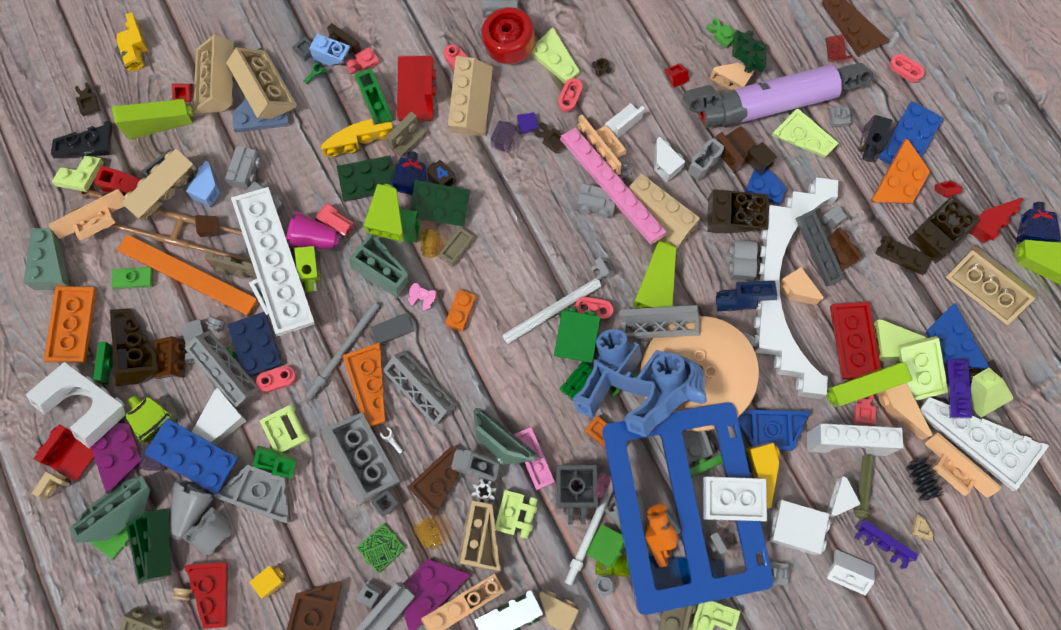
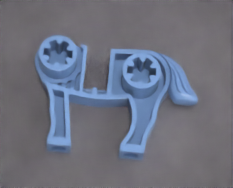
(664, 380)

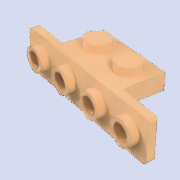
(605, 142)
(89, 218)
(959, 469)

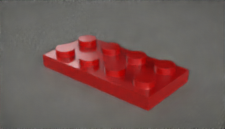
(854, 339)

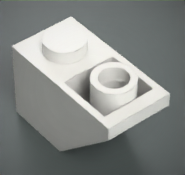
(666, 160)

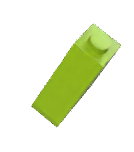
(384, 214)
(1040, 258)

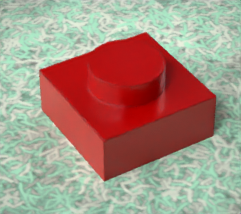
(948, 188)

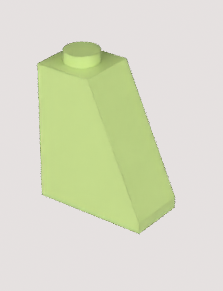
(889, 337)
(988, 392)

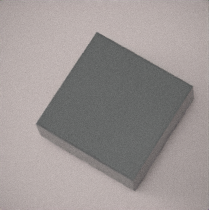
(302, 48)

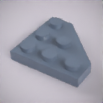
(246, 120)

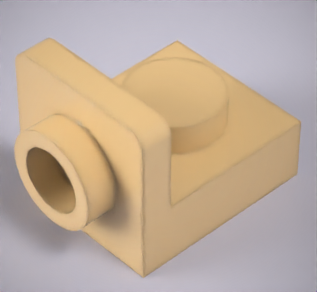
(47, 484)

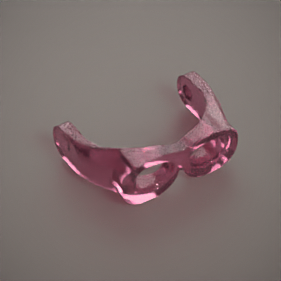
(602, 482)

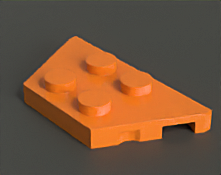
(902, 177)

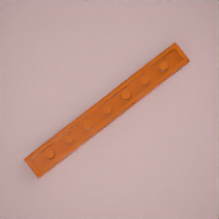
(187, 275)

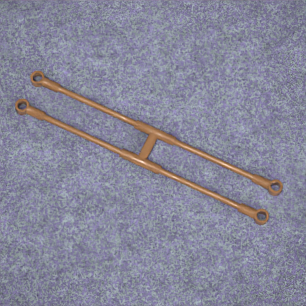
(173, 240)

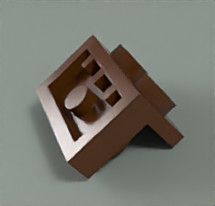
(843, 249)
(170, 357)

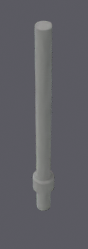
(320, 380)

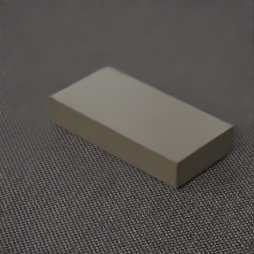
(456, 246)

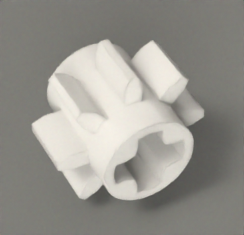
(482, 486)

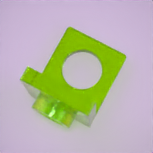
(619, 569)

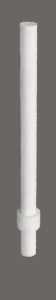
(576, 564)

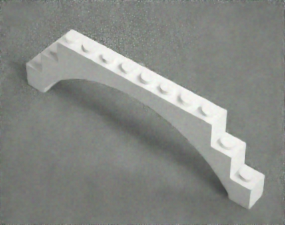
(771, 327)

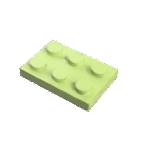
(925, 366)

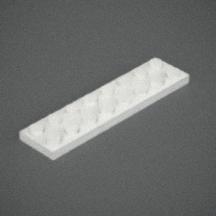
(272, 261)

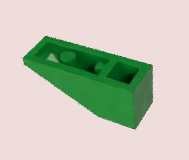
(373, 96)

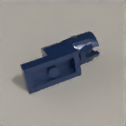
(746, 295)

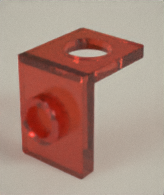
(836, 48)

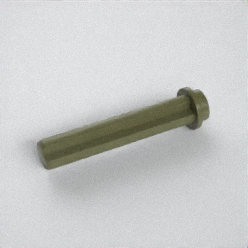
(864, 487)

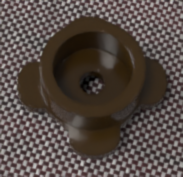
(601, 62)

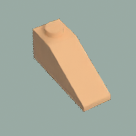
(903, 407)

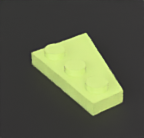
(555, 57)
(806, 134)

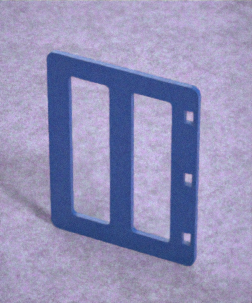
(702, 585)

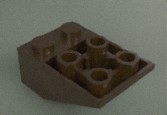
(737, 211)
(944, 229)

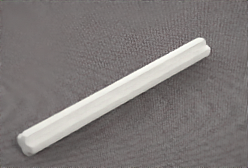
(551, 311)

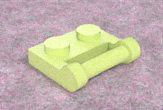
(278, 432)

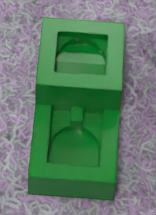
(276, 461)

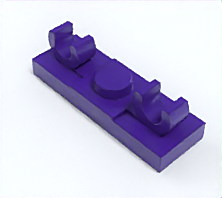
(959, 388)
(885, 543)

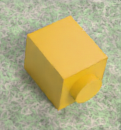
(268, 581)

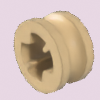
(181, 594)

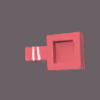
(365, 59)

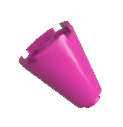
(308, 232)

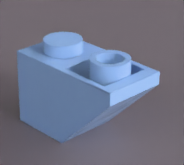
(328, 50)
(204, 186)

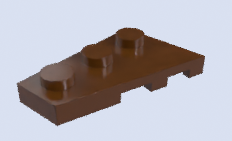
(435, 482)

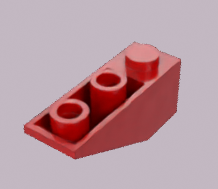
(112, 179)
(993, 219)

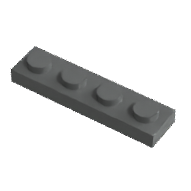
(820, 248)

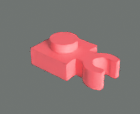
(864, 412)

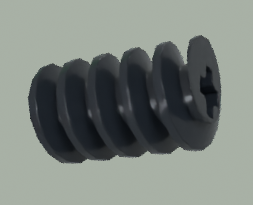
(924, 479)

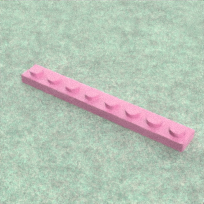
(613, 186)

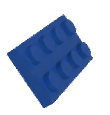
(915, 125)
(191, 456)

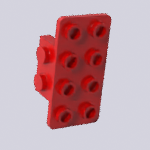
(416, 87)

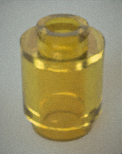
(430, 243)

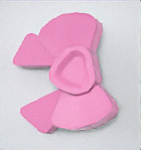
(421, 293)

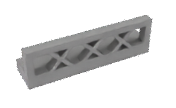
(661, 318)
(219, 369)
(420, 383)
(388, 608)

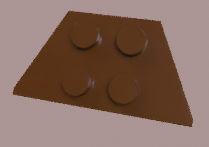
(315, 608)

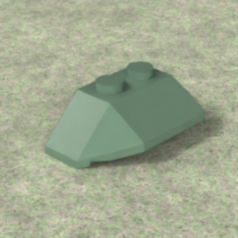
(500, 440)
(112, 511)

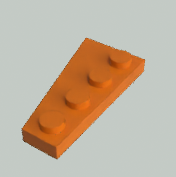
(367, 381)

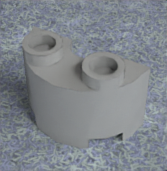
(209, 532)

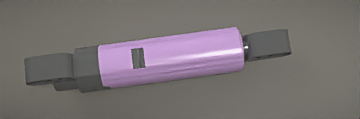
(774, 95)

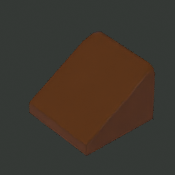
(206, 225)

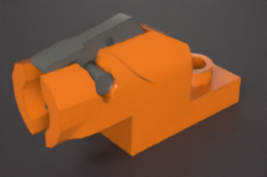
(661, 533)

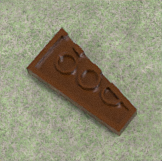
(854, 26)

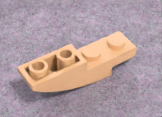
(463, 604)

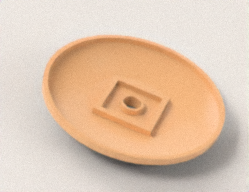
(726, 361)

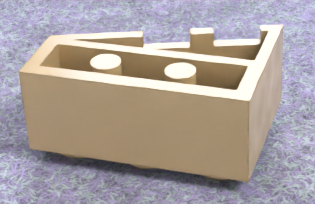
(479, 539)

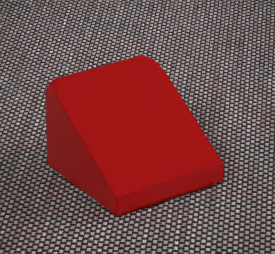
(677, 75)
(182, 91)

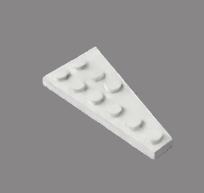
(990, 445)

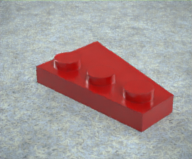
(211, 592)

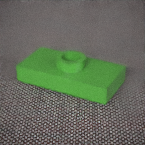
(132, 278)
(704, 465)

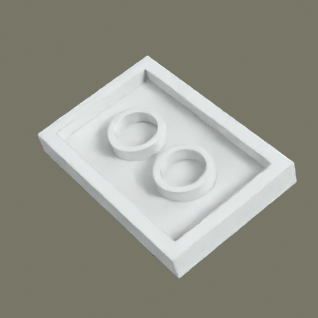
(735, 499)

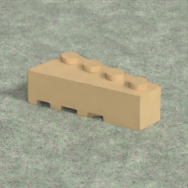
(159, 185)

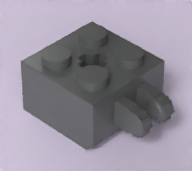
(569, 499)

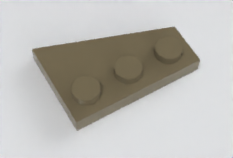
(230, 266)

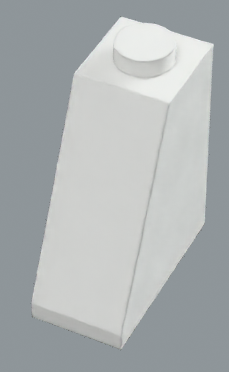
(218, 419)

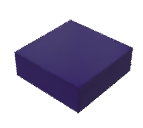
(527, 122)

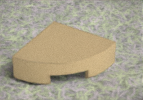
(921, 529)

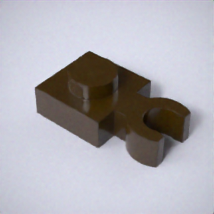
(87, 101)
(551, 138)

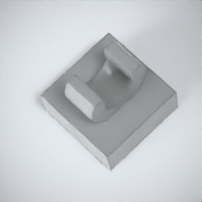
(839, 116)
(605, 268)
(779, 573)

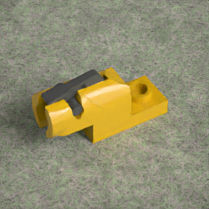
(131, 45)

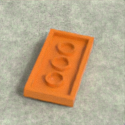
(70, 324)

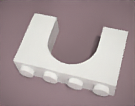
(68, 381)
(876, 440)

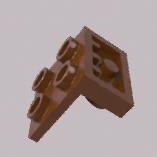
(735, 147)

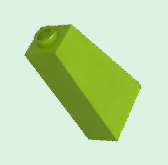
(152, 117)
(658, 281)
(869, 384)

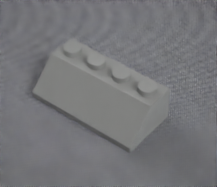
(360, 458)

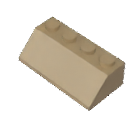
(213, 76)
(260, 83)
(470, 96)
(669, 213)
(991, 285)

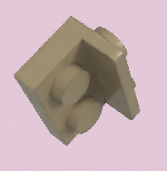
(405, 135)
(677, 618)
(142, 620)

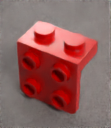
(65, 453)

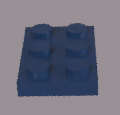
(255, 344)

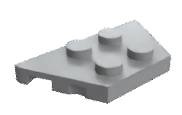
(258, 492)

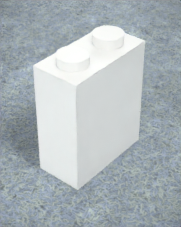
(799, 527)

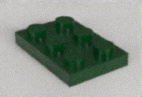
(361, 178)
(440, 203)

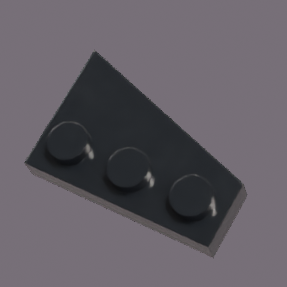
(87, 143)

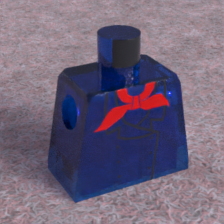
(406, 172)
(1039, 225)

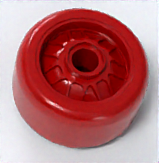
(508, 35)

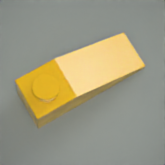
(765, 465)

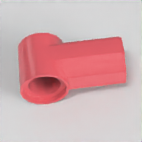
(330, 216)

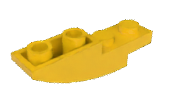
(348, 139)

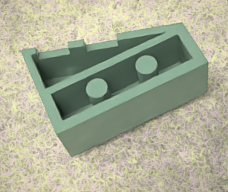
(45, 261)
(379, 266)

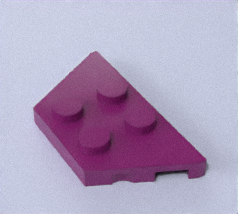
(116, 455)
(432, 586)

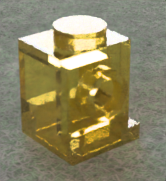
(428, 534)

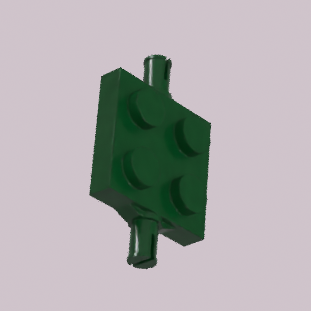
(749, 51)

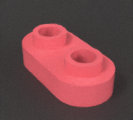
(451, 57)
(906, 68)
(570, 96)
(595, 305)
(275, 379)

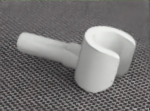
(391, 440)

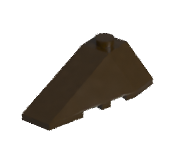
(131, 351)

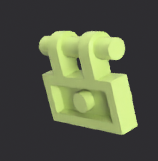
(509, 513)

